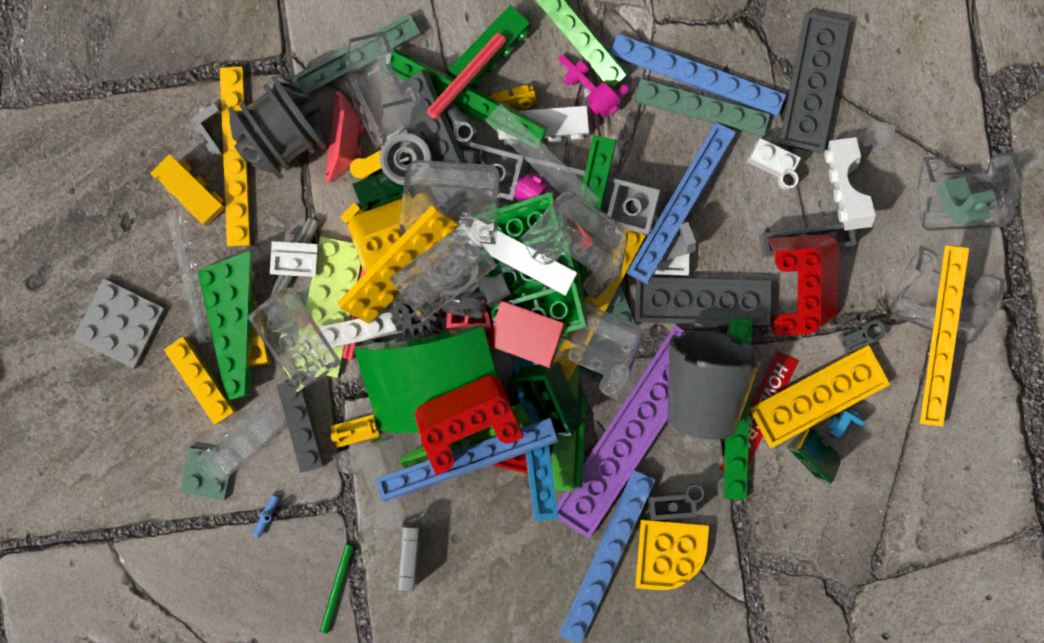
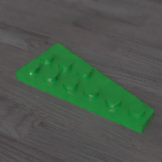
(227, 304)

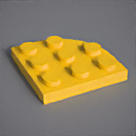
(669, 553)

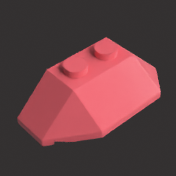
(344, 139)

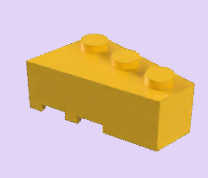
(189, 189)

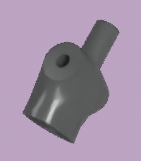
(492, 290)

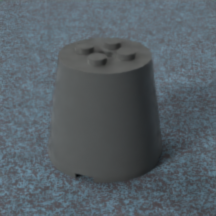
(709, 382)

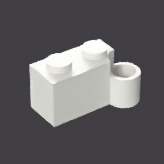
(775, 161)

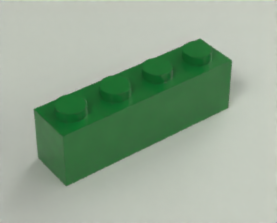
(508, 24)

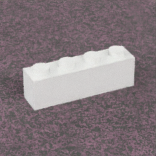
(561, 123)

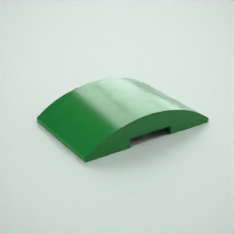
(526, 291)
(420, 370)

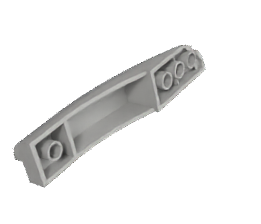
(624, 201)

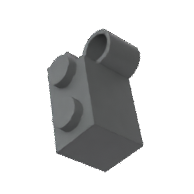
(674, 505)

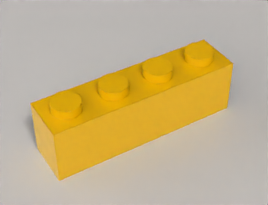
(200, 380)

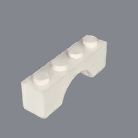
(855, 208)

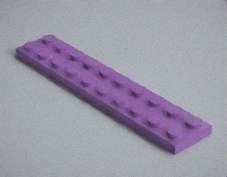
(620, 446)

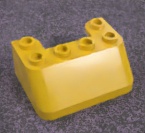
(375, 232)

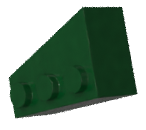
(378, 190)

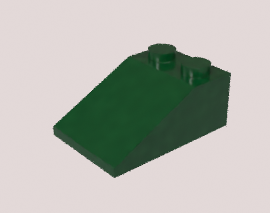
(815, 456)

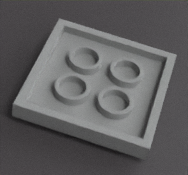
(119, 323)

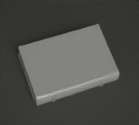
(409, 557)

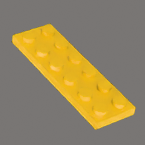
(374, 288)
(819, 396)

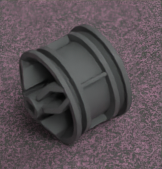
(277, 127)

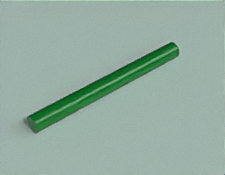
(580, 446)
(337, 585)

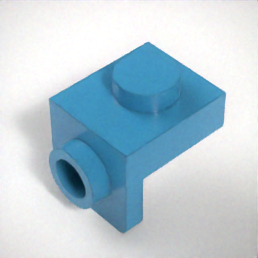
(840, 423)

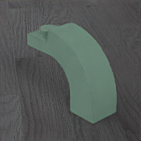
(963, 205)

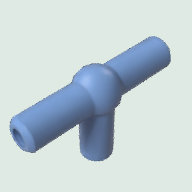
(265, 516)

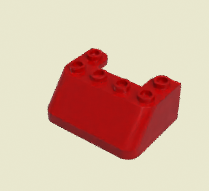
(817, 284)
(463, 414)

